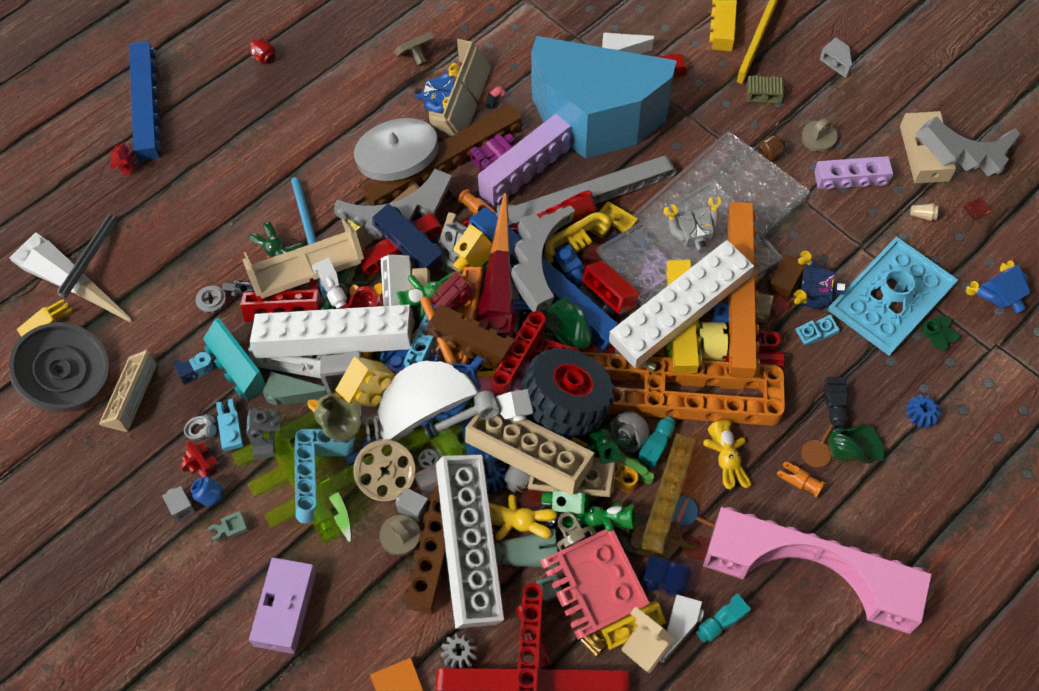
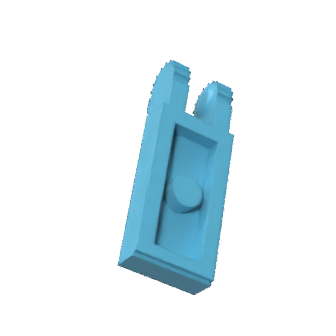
(229, 427)

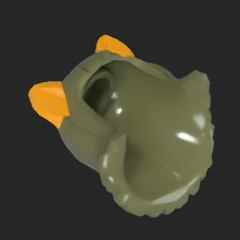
(337, 416)

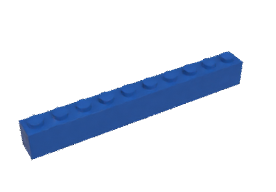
(559, 285)

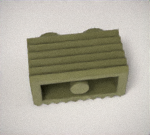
(765, 89)

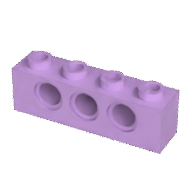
(853, 172)

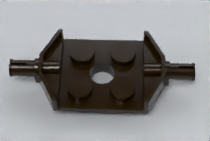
(632, 539)

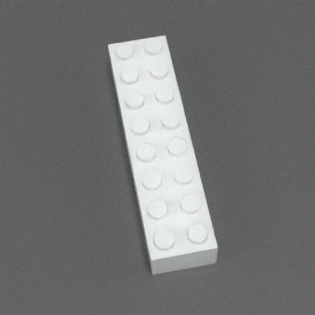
(680, 304)
(332, 331)
(469, 541)

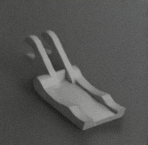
(370, 416)

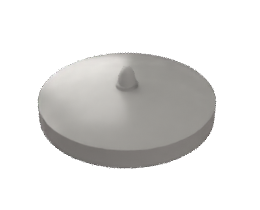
(396, 149)

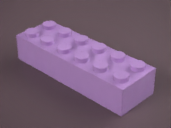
(524, 160)

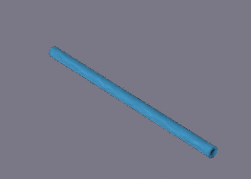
(306, 220)

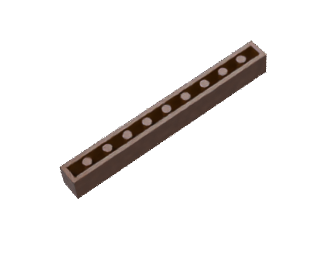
(450, 154)

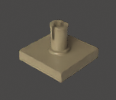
(415, 47)

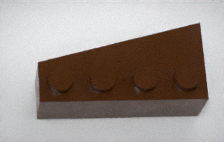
(468, 336)

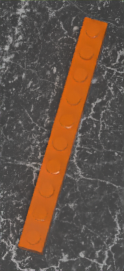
(742, 300)

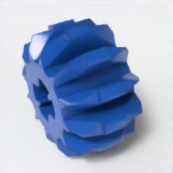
(917, 406)
(495, 481)

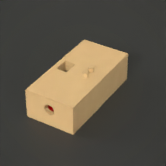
(922, 161)

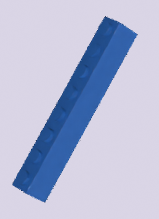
(144, 101)

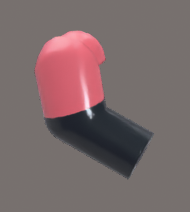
(497, 91)

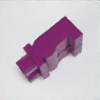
(491, 150)

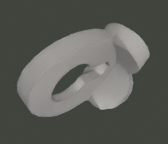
(208, 431)

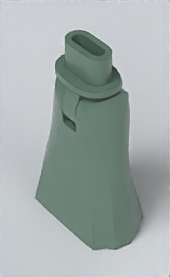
(526, 550)

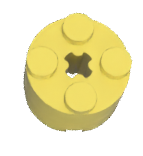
(712, 341)

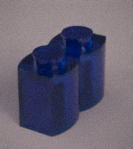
(666, 576)

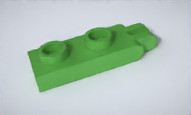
(643, 474)

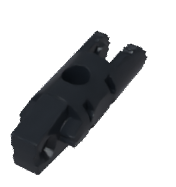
(238, 287)

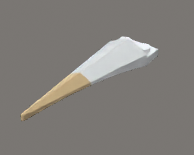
(47, 262)

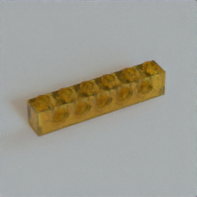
(668, 494)

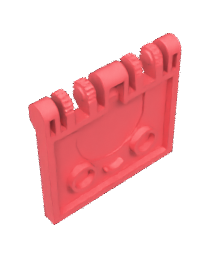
(598, 580)

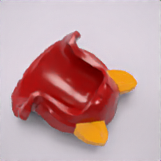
(365, 296)

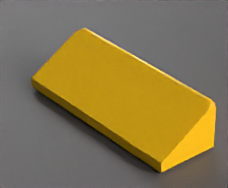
(621, 629)

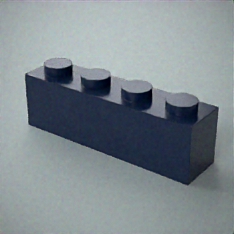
(406, 237)

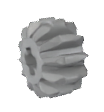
(451, 652)

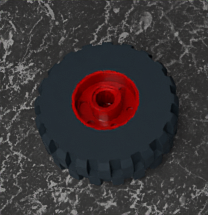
(568, 391)

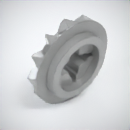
(203, 298)

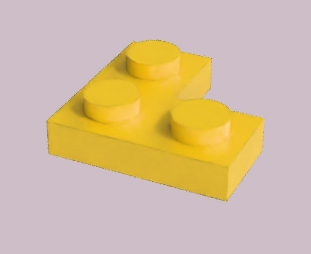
(619, 219)

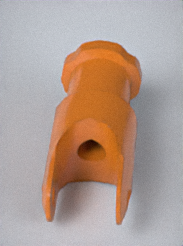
(473, 203)
(801, 479)

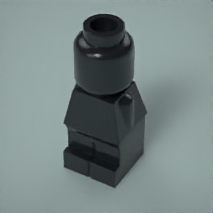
(836, 400)

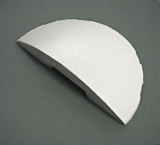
(419, 395)

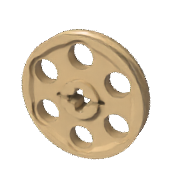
(385, 479)

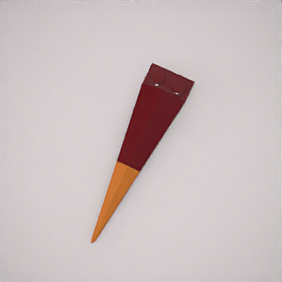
(496, 299)

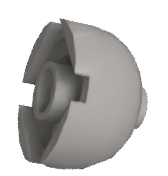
(630, 426)

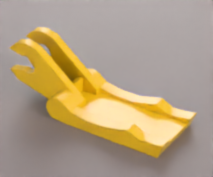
(45, 316)

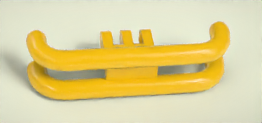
(576, 234)

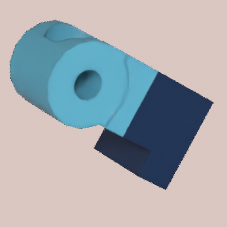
(194, 368)

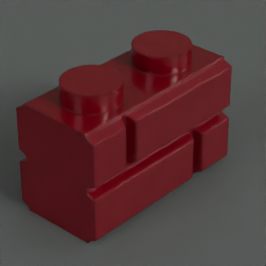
(453, 292)

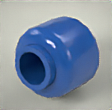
(207, 491)

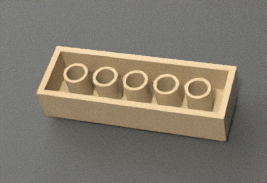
(532, 450)

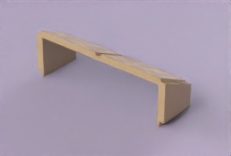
(465, 92)
(296, 266)

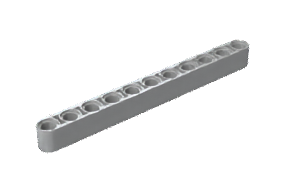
(601, 188)

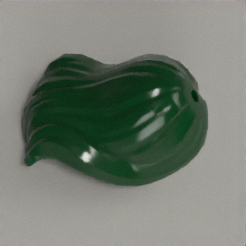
(568, 324)
(856, 444)

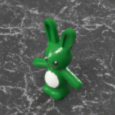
(413, 296)
(614, 516)

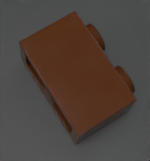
(785, 277)

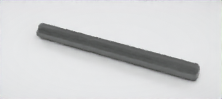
(86, 257)

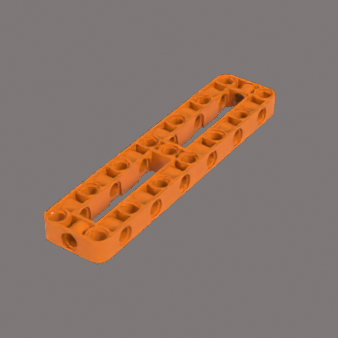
(708, 406)

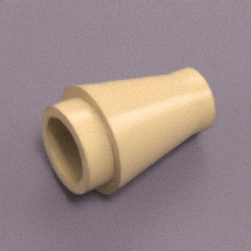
(926, 211)

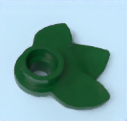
(941, 332)

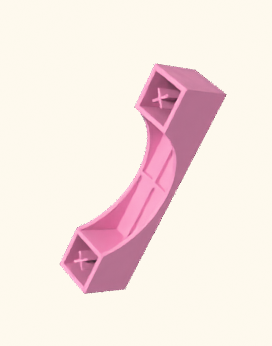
(888, 589)

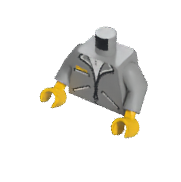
(694, 226)

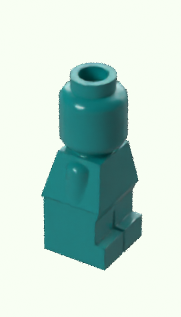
(657, 443)
(724, 619)

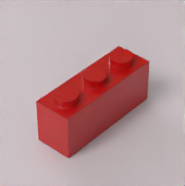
(610, 286)

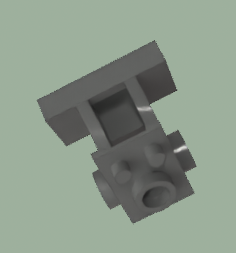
(262, 422)

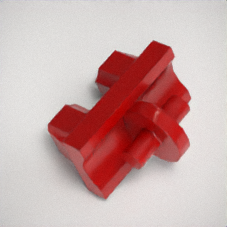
(122, 157)
(194, 461)

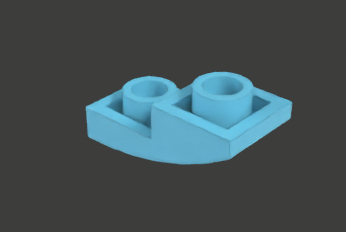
(817, 331)

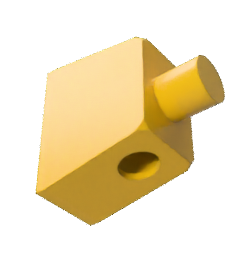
(472, 249)

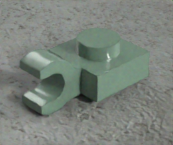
(548, 592)

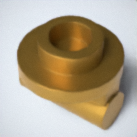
(594, 643)

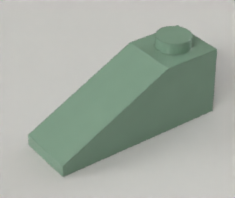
(289, 390)

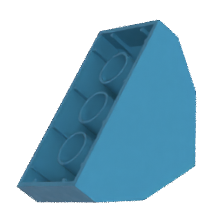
(601, 92)

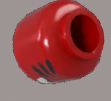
(262, 51)

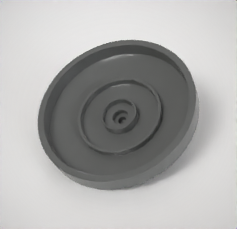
(58, 367)

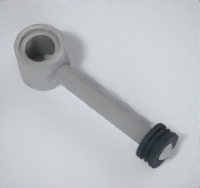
(484, 406)

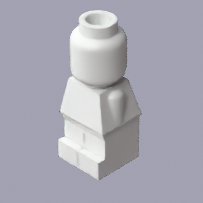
(330, 282)

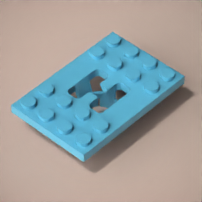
(872, 316)

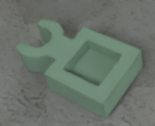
(231, 526)

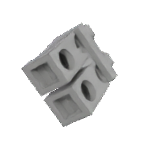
(451, 235)

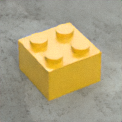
(365, 382)

